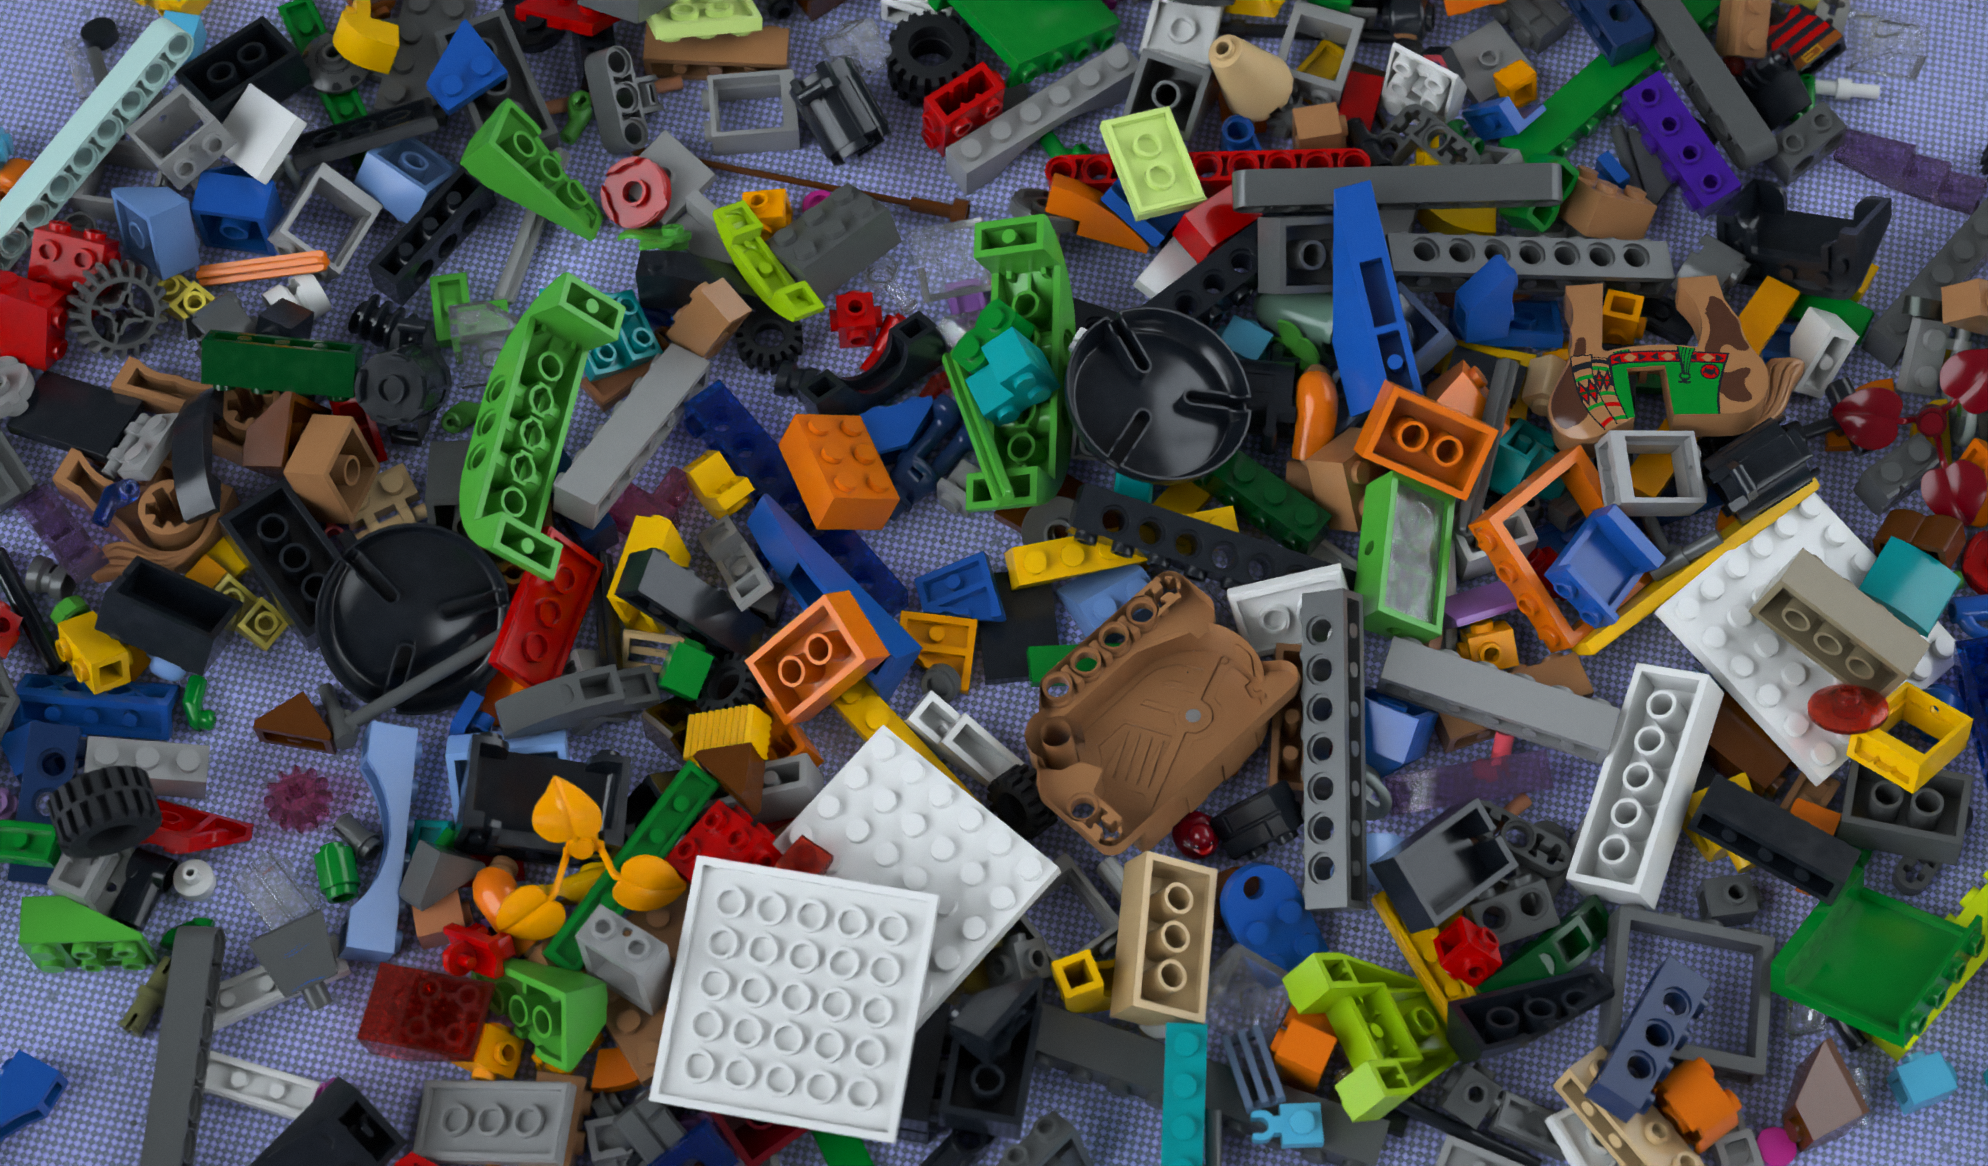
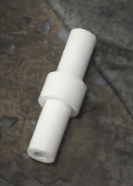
(1844, 89)

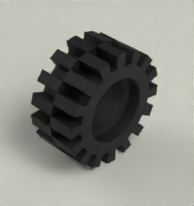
(768, 357)
(723, 679)
(1019, 803)

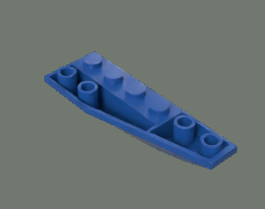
(1367, 310)
(812, 573)

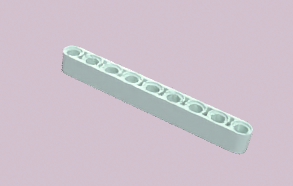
(90, 135)

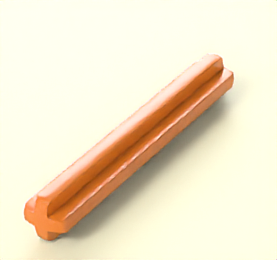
(263, 268)

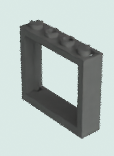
(1748, 940)

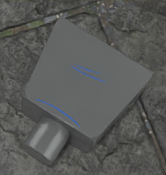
(299, 958)

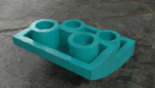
(634, 344)
(1910, 585)

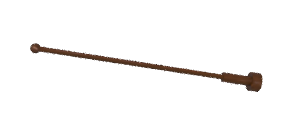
(955, 212)

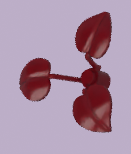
(1872, 420)

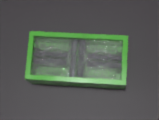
(1404, 557)

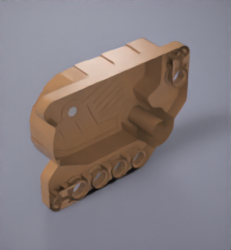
(1140, 729)

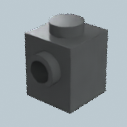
(1729, 899)

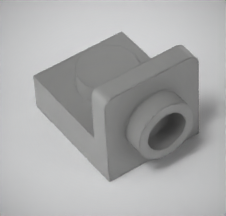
(952, 491)

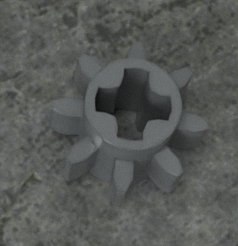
(1282, 118)

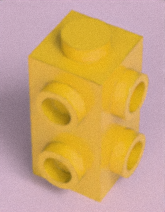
(93, 654)

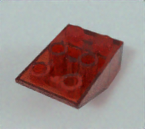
(424, 1015)

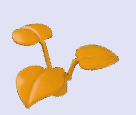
(574, 818)

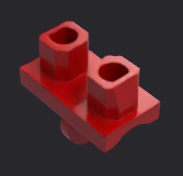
(476, 950)

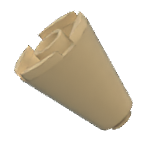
(1250, 77)

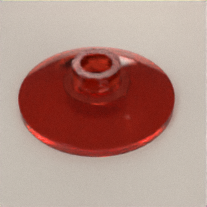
(1848, 709)

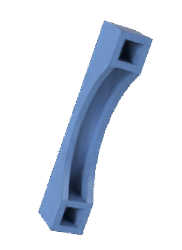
(387, 765)

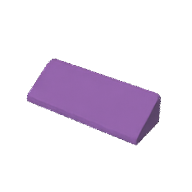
(1478, 604)

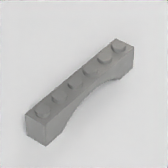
(992, 147)

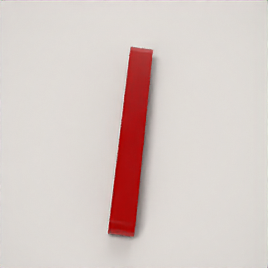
(1221, 163)

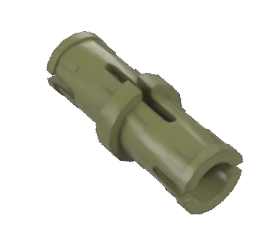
(149, 1000)

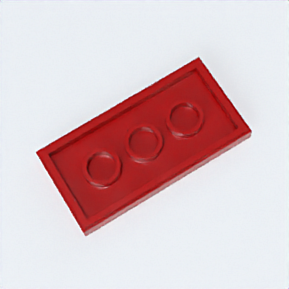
(546, 617)

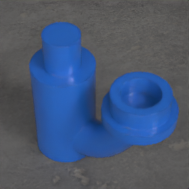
(1967, 612)

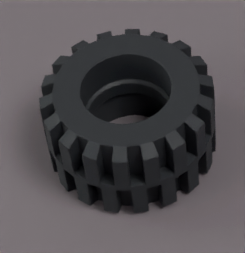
(925, 36)
(104, 811)

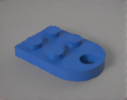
(1534, 325)
(1272, 919)

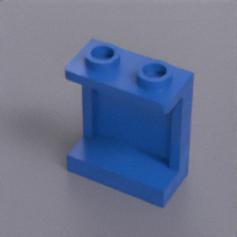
(1603, 565)

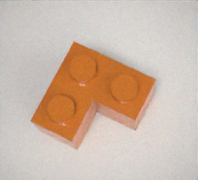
(1304, 1049)

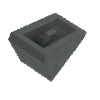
(436, 873)

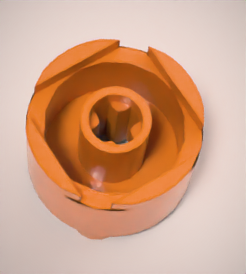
(1697, 1104)

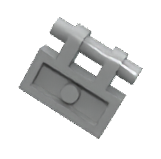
(1925, 354)
(142, 448)

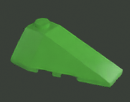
(519, 166)
(551, 1007)

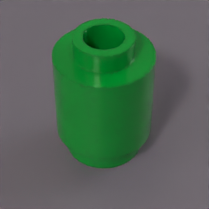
(337, 872)

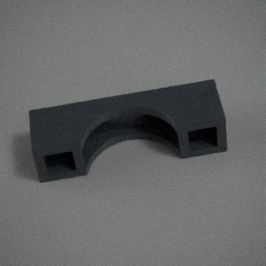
(910, 354)

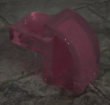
(664, 501)

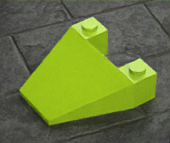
(1382, 1024)

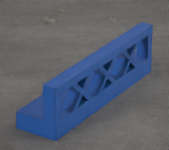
(121, 712)

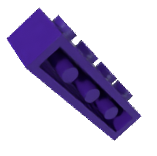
(1680, 145)

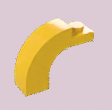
(1454, 221)
(1084, 982)

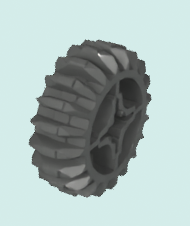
(114, 337)

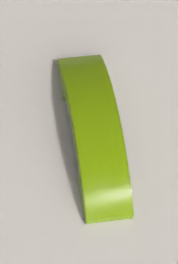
(760, 267)

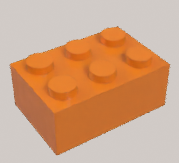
(1425, 440)
(838, 472)
(817, 657)

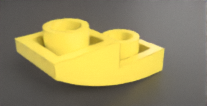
(184, 296)
(258, 618)

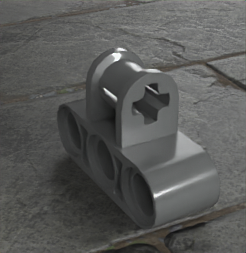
(620, 99)

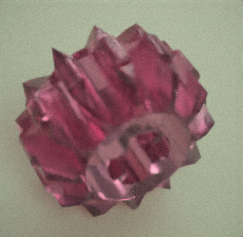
(295, 787)

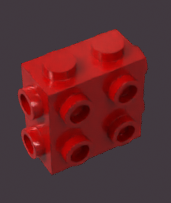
(962, 107)
(63, 254)
(32, 321)
(726, 836)

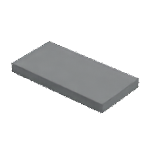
(494, 1122)

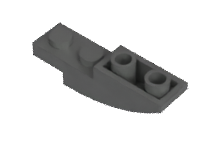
(575, 697)

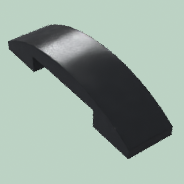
(195, 485)

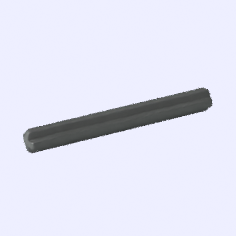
(1495, 415)

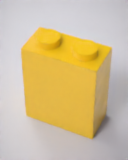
(647, 533)

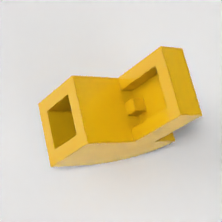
(365, 39)
(717, 485)

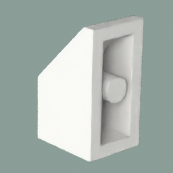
(1823, 345)

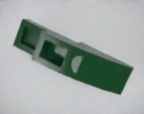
(1556, 950)

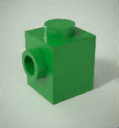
(684, 669)

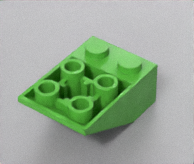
(68, 935)

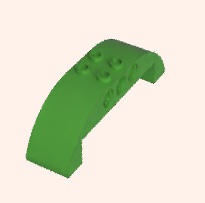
(1035, 283)
(527, 422)

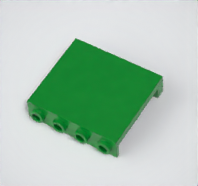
(1038, 34)
(1874, 961)

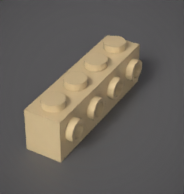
(1640, 1141)

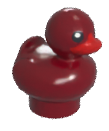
(1195, 836)

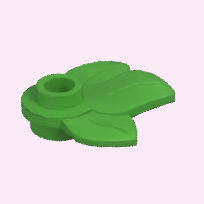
(668, 238)
(1296, 346)

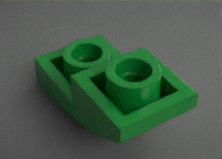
(1852, 313)

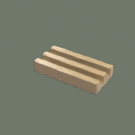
(649, 636)

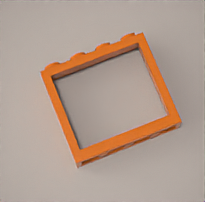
(1512, 566)

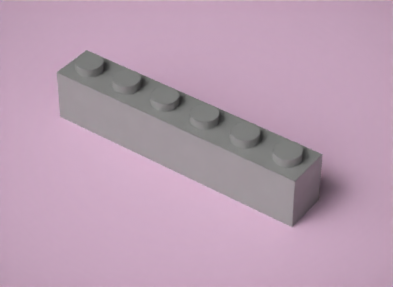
(630, 436)
(1498, 699)

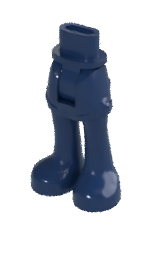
(915, 477)

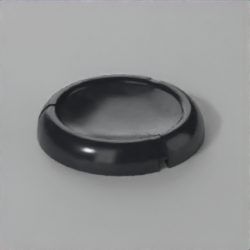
(1157, 396)
(406, 605)

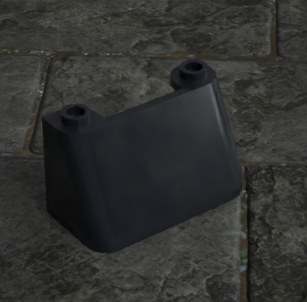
(1802, 249)
(505, 787)

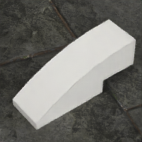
(959, 739)

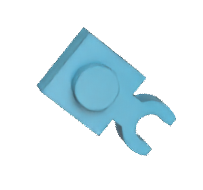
(1296, 1125)

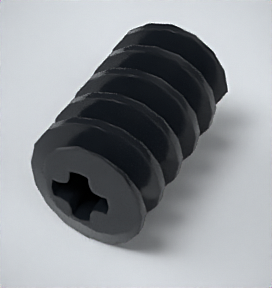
(378, 322)

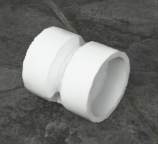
(300, 290)

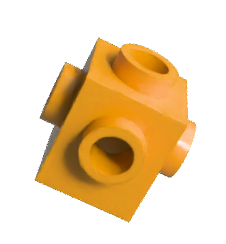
(771, 208)
(1622, 318)
(1489, 643)
(496, 1054)

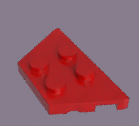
(566, 15)
(195, 830)

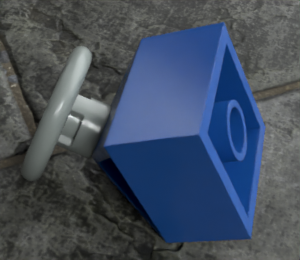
(239, 210)
(1394, 738)

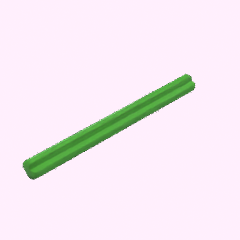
(979, 434)

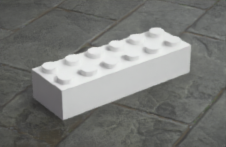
(1645, 785)

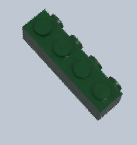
(280, 364)
(1268, 503)

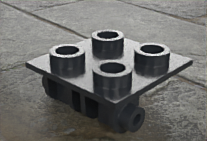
(1775, 87)

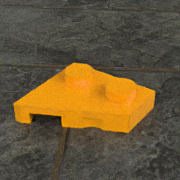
(943, 641)

